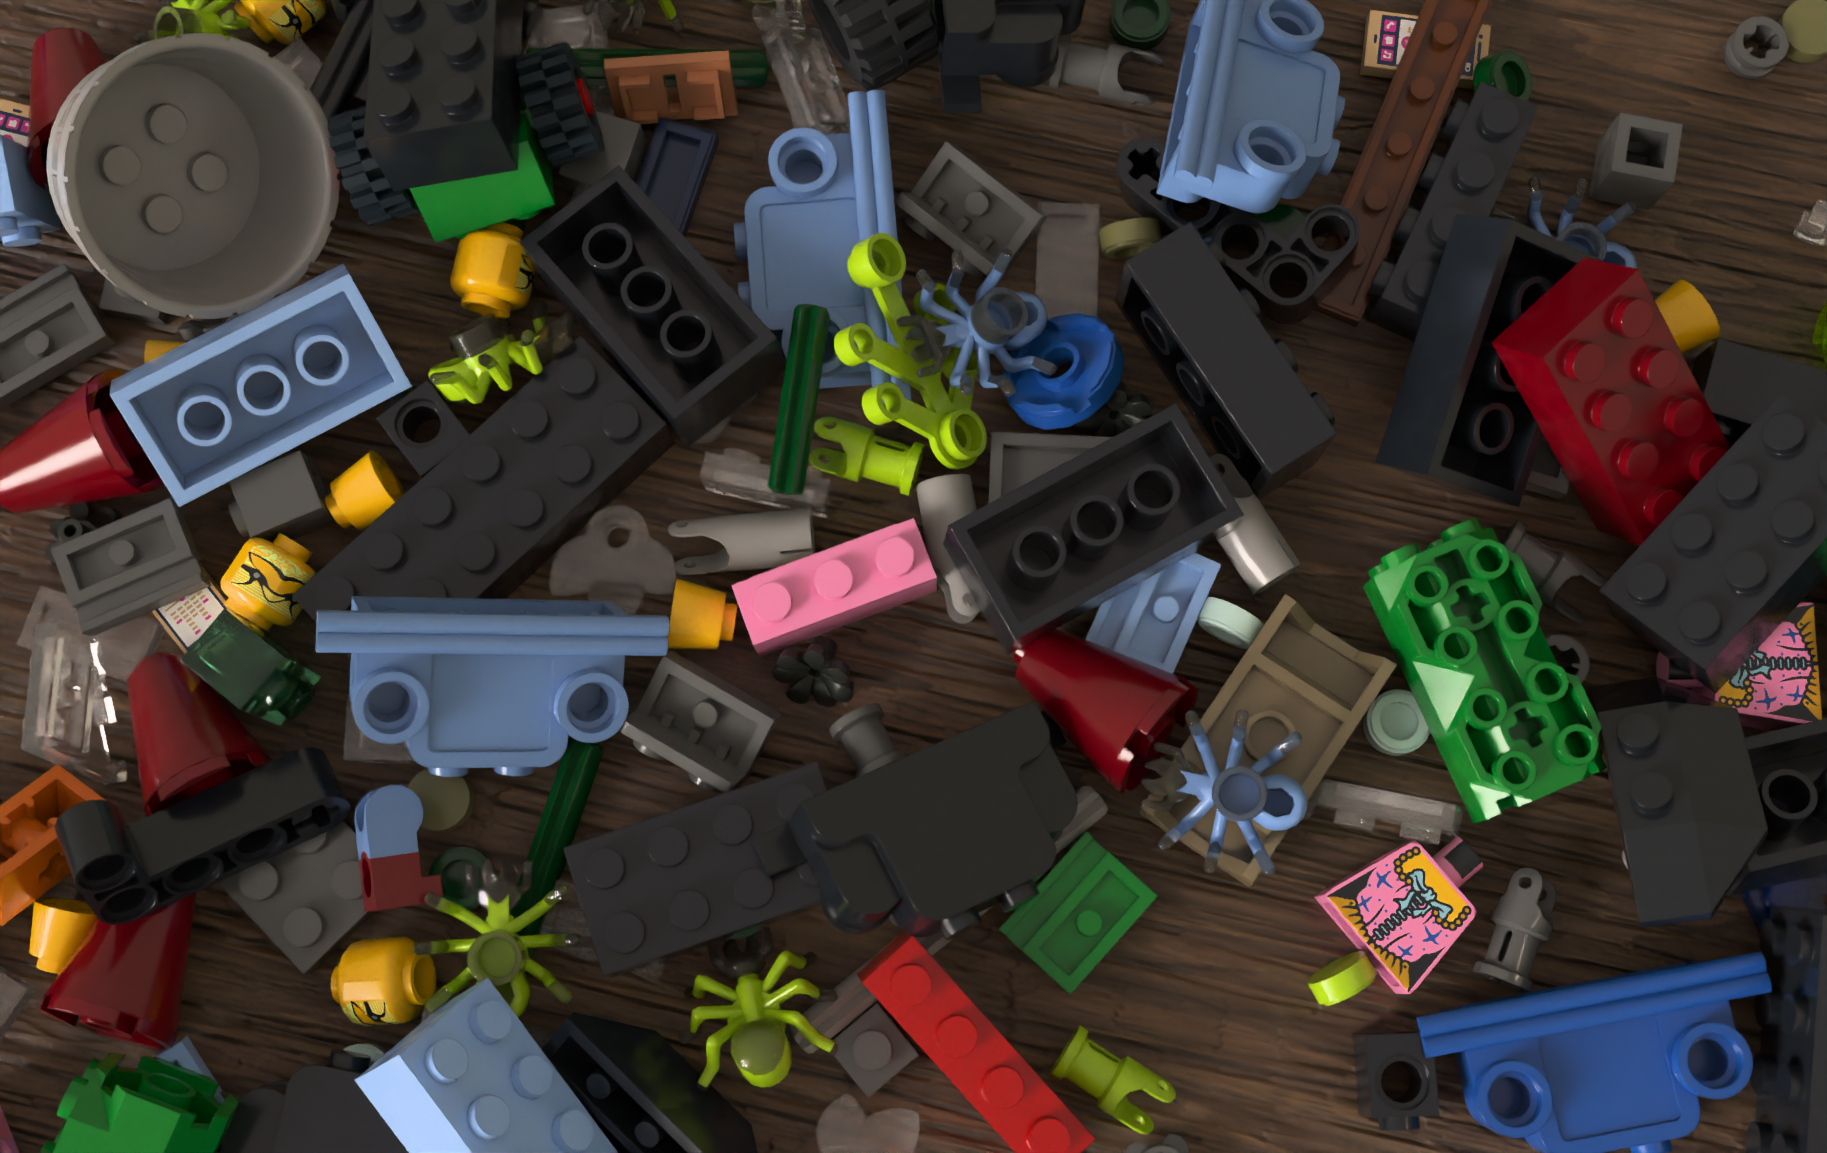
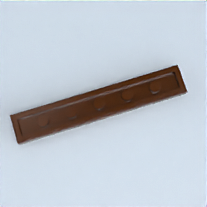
(1402, 143)

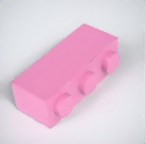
(835, 587)

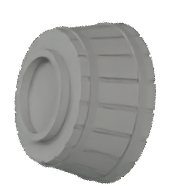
(195, 174)

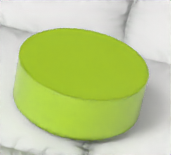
(1342, 978)

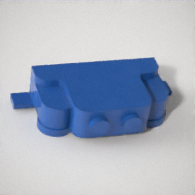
(1603, 1056)

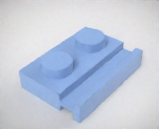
(1157, 614)

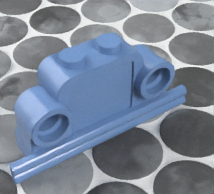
(1251, 106)
(804, 229)
(488, 675)

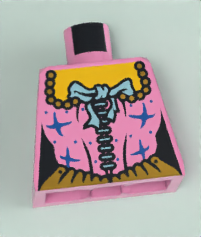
(1775, 684)
(1405, 908)

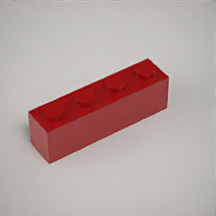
(971, 1051)

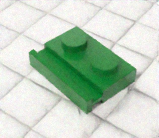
(1078, 914)

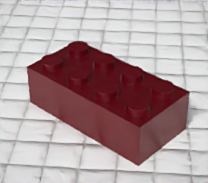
(1613, 397)

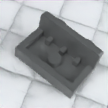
(970, 210)
(700, 724)

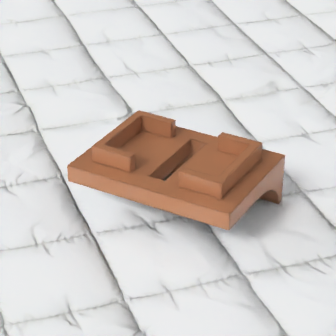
(702, 90)

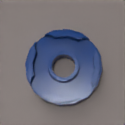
(1079, 391)

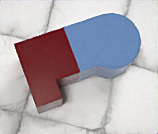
(389, 849)

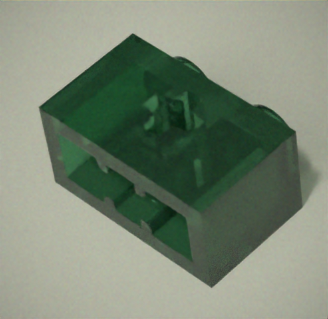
(252, 669)

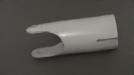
(940, 504)
(748, 540)
(1255, 542)

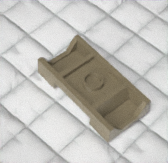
(1288, 683)

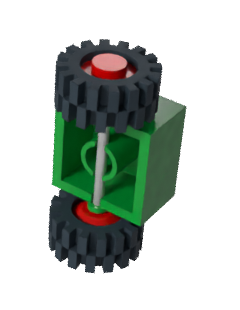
(554, 130)

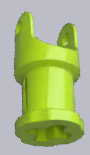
(867, 455)
(1110, 1079)

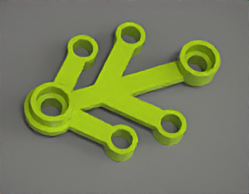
(948, 422)

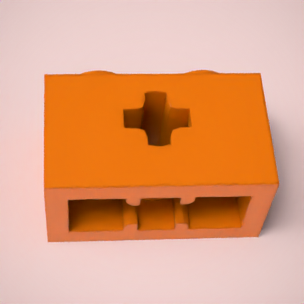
(28, 840)

